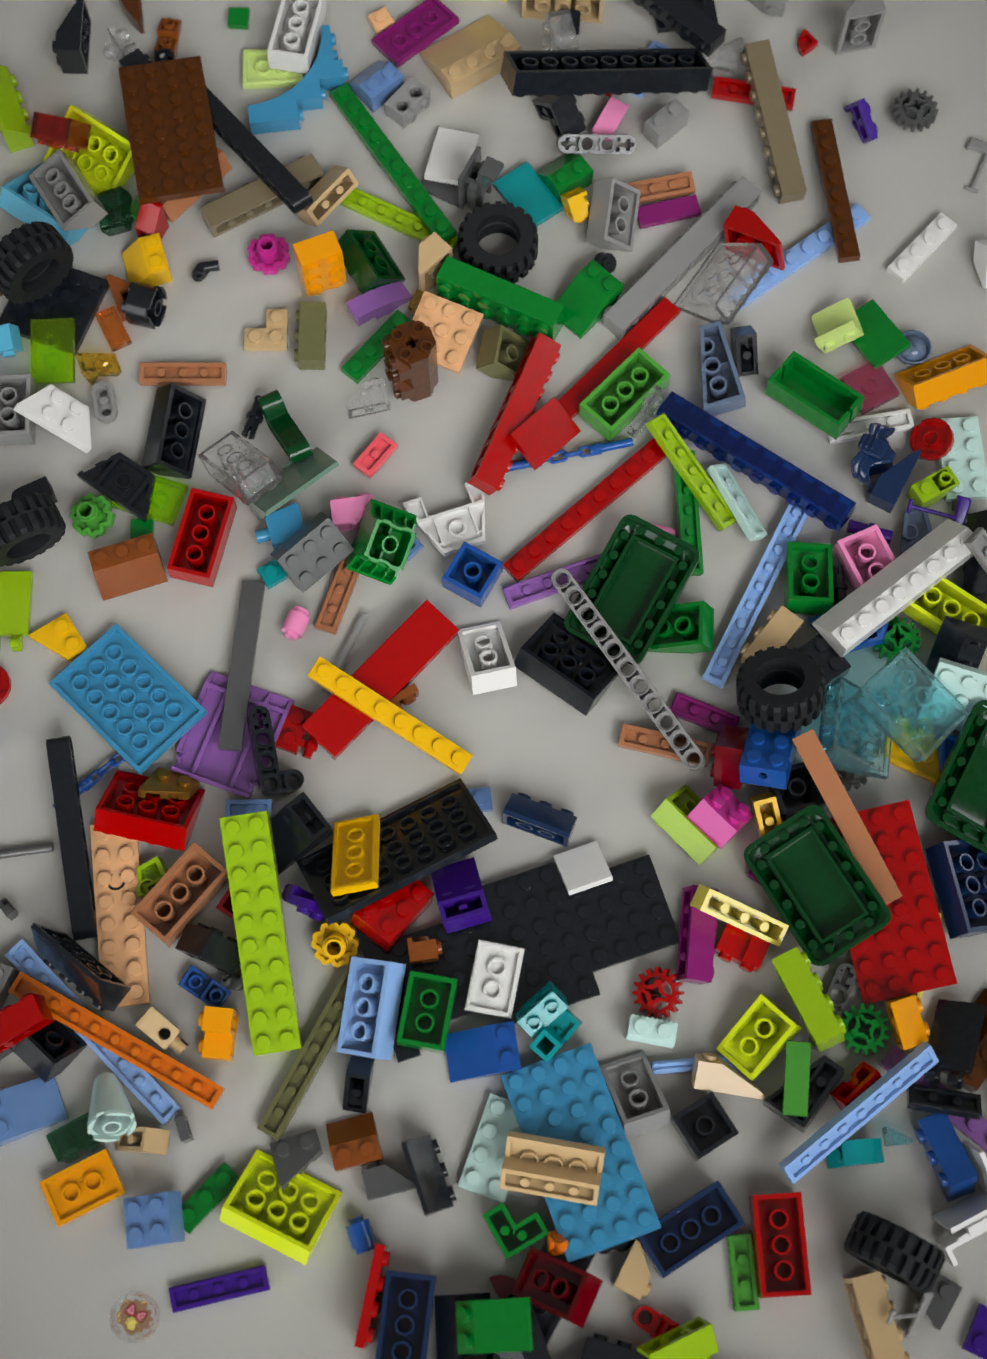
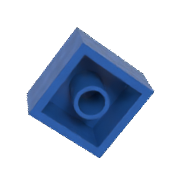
(472, 574)

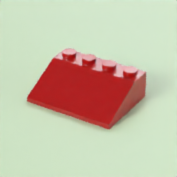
(148, 818)

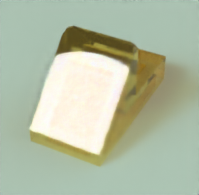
(98, 364)

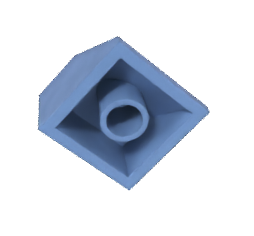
(377, 84)

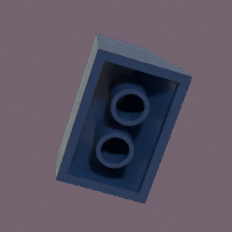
(539, 819)

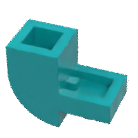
(555, 1035)
(856, 1153)

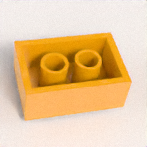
(320, 263)

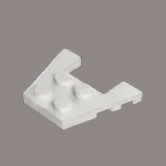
(452, 527)

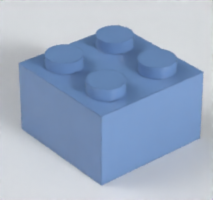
(154, 1220)

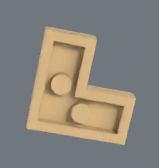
(272, 337)

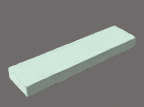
(737, 502)

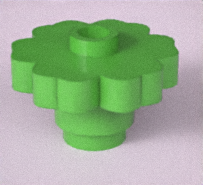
(92, 515)

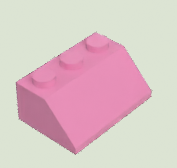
(863, 555)

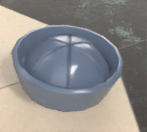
(919, 349)

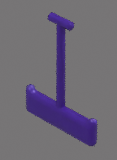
(960, 512)

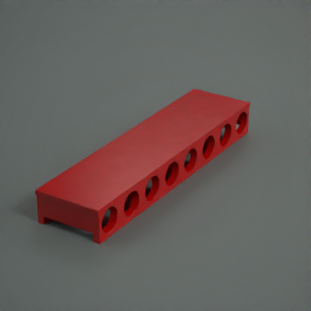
(384, 672)

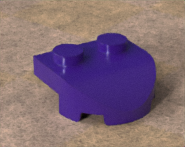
(303, 901)

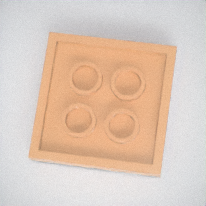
(452, 328)

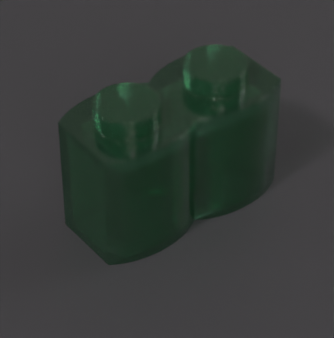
(118, 205)
(71, 1140)

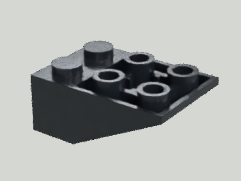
(297, 831)

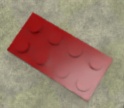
(370, 1305)

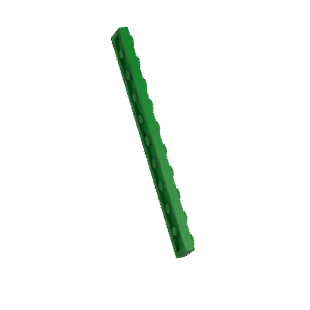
(392, 162)

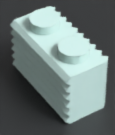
(651, 1031)

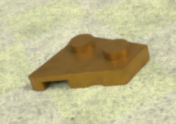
(169, 785)

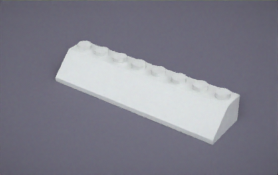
(895, 587)

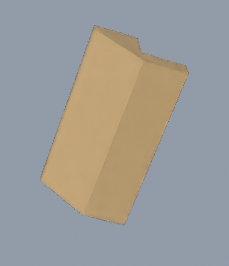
(552, 1168)

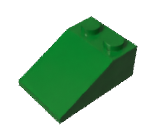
(589, 297)
(808, 578)
(687, 630)
(494, 1325)

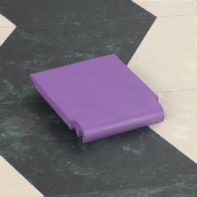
(199, 750)

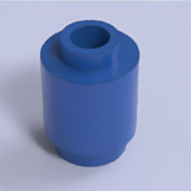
(360, 1235)

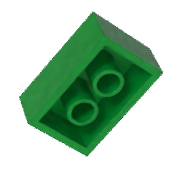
(427, 1012)

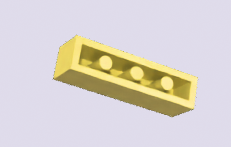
(739, 915)

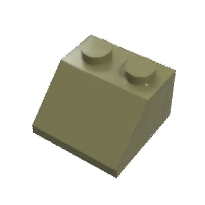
(500, 353)

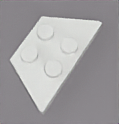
(59, 415)

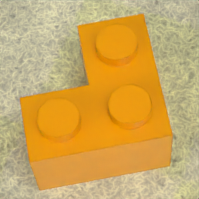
(220, 1033)

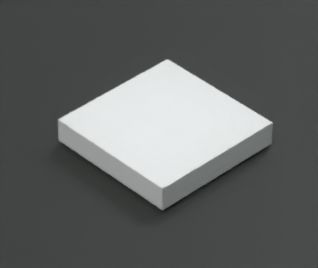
(583, 868)

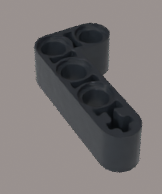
(269, 751)

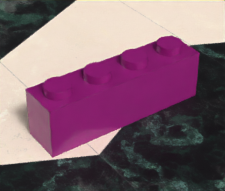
(695, 942)

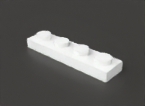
(921, 247)

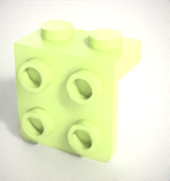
(836, 325)

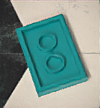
(529, 192)

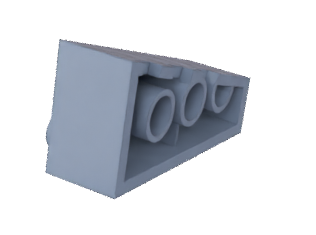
(719, 374)

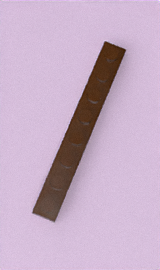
(835, 191)

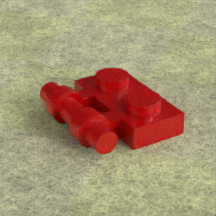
(292, 735)

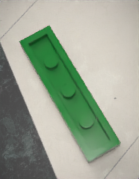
(372, 351)

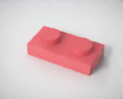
(375, 455)

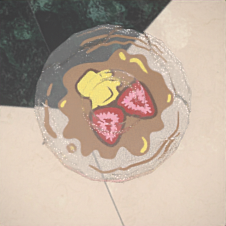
(134, 1317)

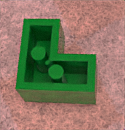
(511, 1236)

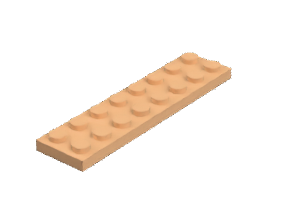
(120, 935)

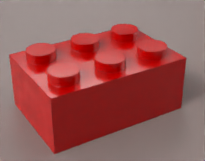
(393, 915)

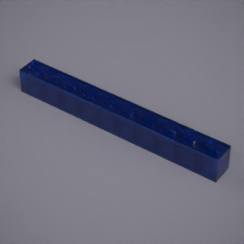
(758, 462)

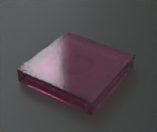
(873, 385)

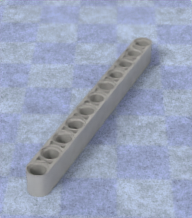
(623, 658)

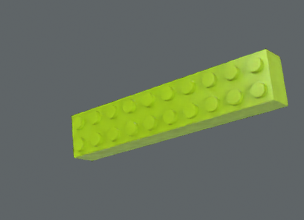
(261, 933)

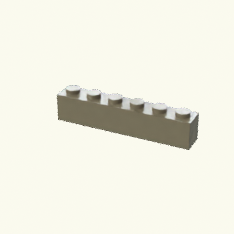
(255, 198)

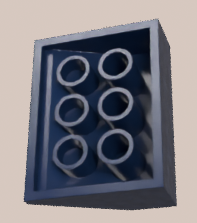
(961, 886)

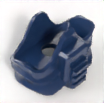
(875, 453)

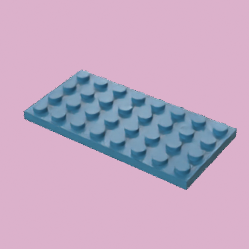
(573, 1104)

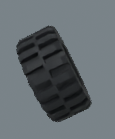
(504, 220)
(33, 262)
(28, 527)
(786, 710)
(894, 1251)

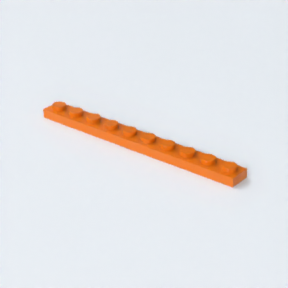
(122, 1043)

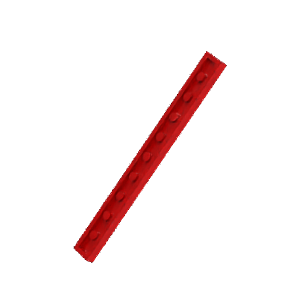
(584, 510)

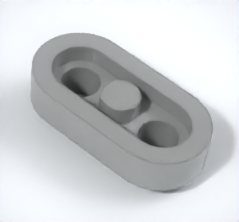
(105, 403)

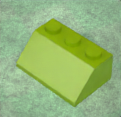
(673, 819)

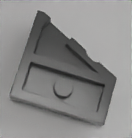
(295, 1154)

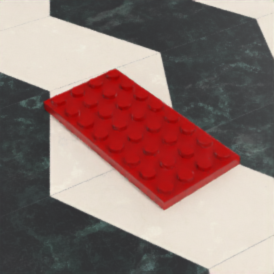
(912, 948)

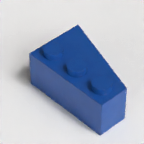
(947, 1156)

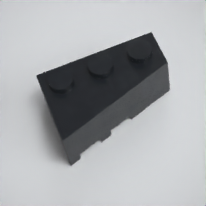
(822, 1080)

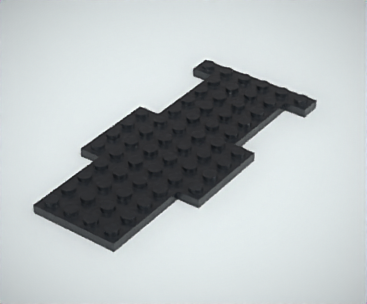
(561, 934)

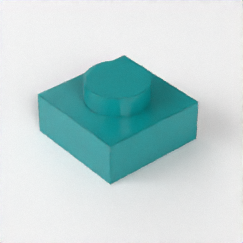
(271, 574)

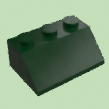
(368, 260)

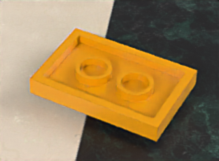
(82, 1187)

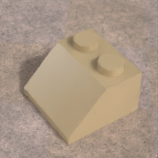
(432, 255)

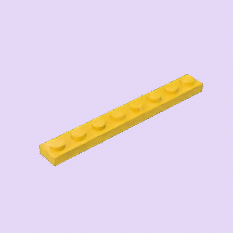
(389, 715)

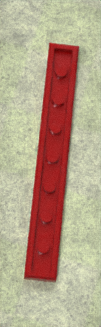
(637, 337)

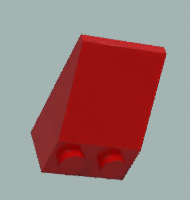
(747, 227)

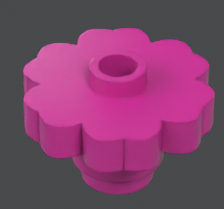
(268, 254)

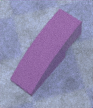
(378, 302)

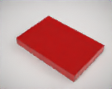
(544, 433)

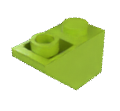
(933, 487)

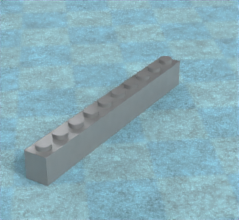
(678, 260)

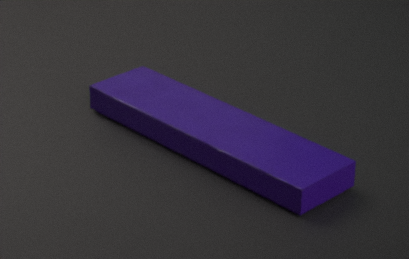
(219, 1288)

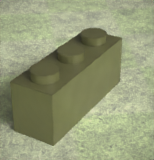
(311, 336)

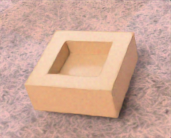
(380, 20)

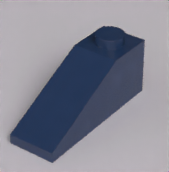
(891, 483)

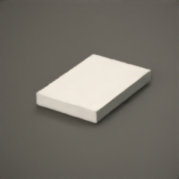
(450, 155)
(494, 979)

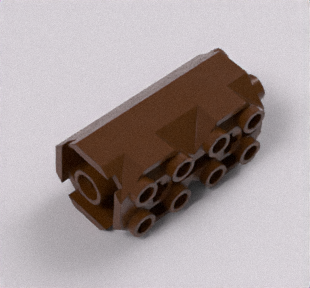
(411, 360)

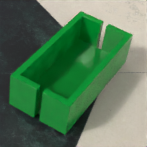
(814, 395)

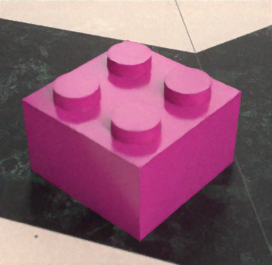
(720, 815)

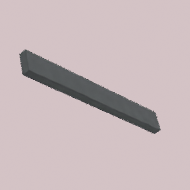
(241, 666)

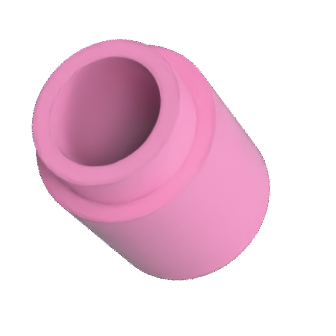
(296, 623)

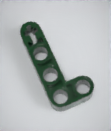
(284, 427)

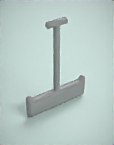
(979, 146)
(916, 1317)

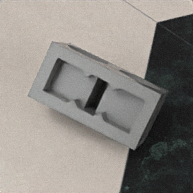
(404, 100)

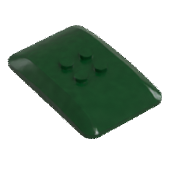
(636, 584)
(960, 791)
(817, 885)

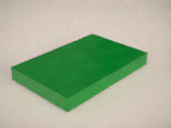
(881, 337)

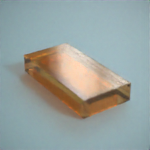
(113, 329)

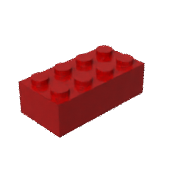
(202, 537)
(779, 1245)

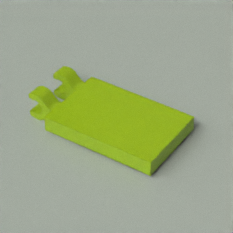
(15, 606)

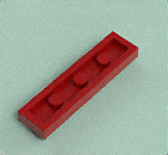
(738, 91)

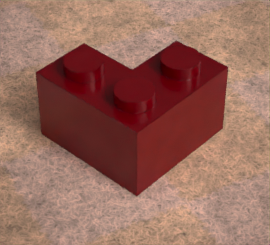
(727, 755)

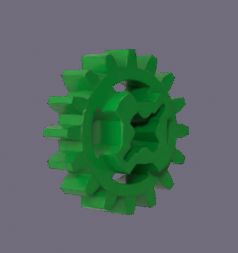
(905, 635)
(873, 1025)

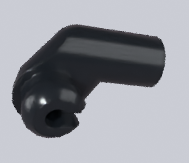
(203, 268)

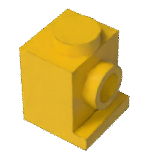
(576, 205)

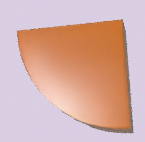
(556, 1243)

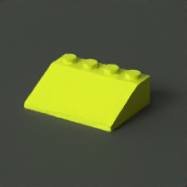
(108, 156)
(279, 1218)

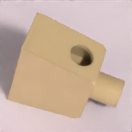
(153, 1022)

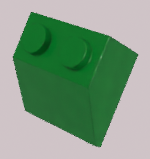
(566, 174)

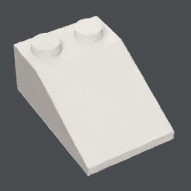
(487, 658)

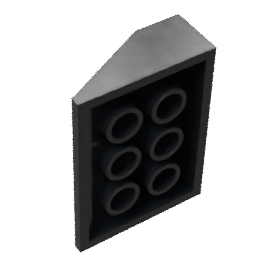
(566, 665)
(79, 967)

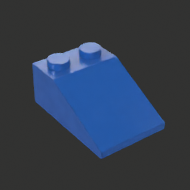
(482, 1052)

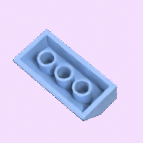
(371, 1008)

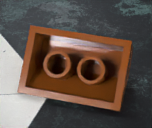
(127, 566)

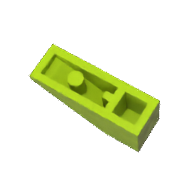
(688, 1341)

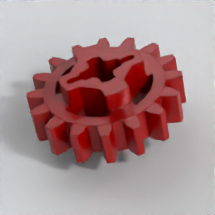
(662, 984)

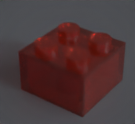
(60, 132)

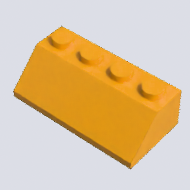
(943, 376)

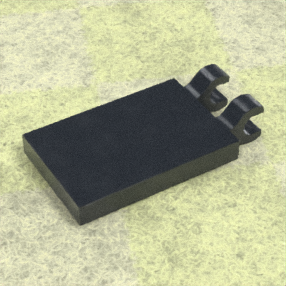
(955, 1040)

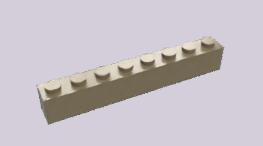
(773, 122)

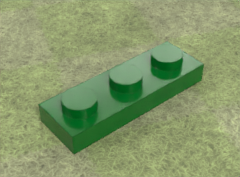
(208, 1197)

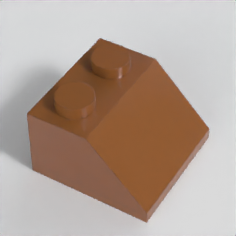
(354, 1142)

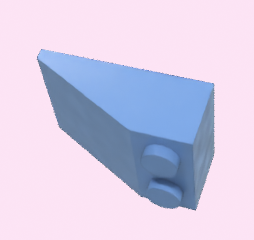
(29, 1109)

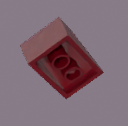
(557, 1287)

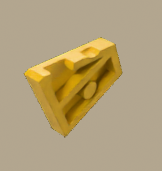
(61, 638)

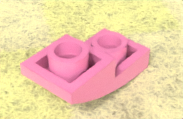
(610, 117)

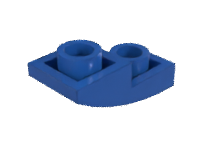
(204, 987)

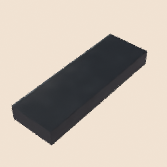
(944, 1101)

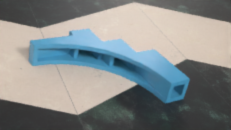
(287, 109)

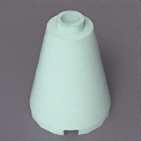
(109, 1110)

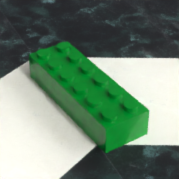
(499, 299)

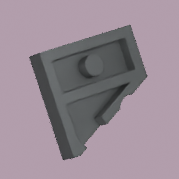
(944, 1297)

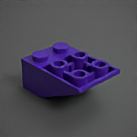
(460, 895)

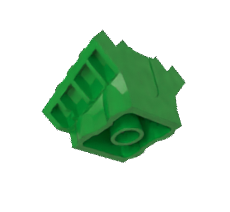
(382, 542)

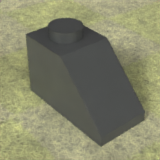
(384, 1181)

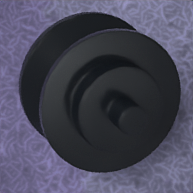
(606, 260)

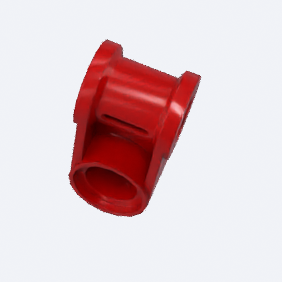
(657, 1324)

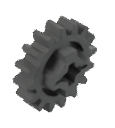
(914, 111)

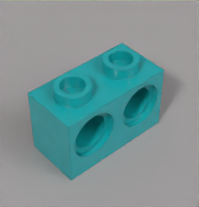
(541, 1009)

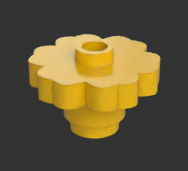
(339, 933)

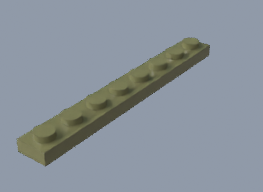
(306, 1064)

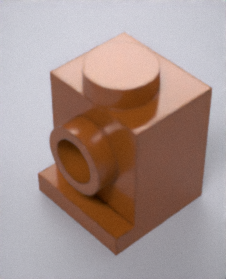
(424, 950)

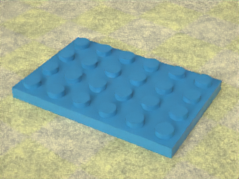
(128, 698)

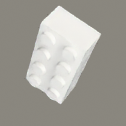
(296, 35)

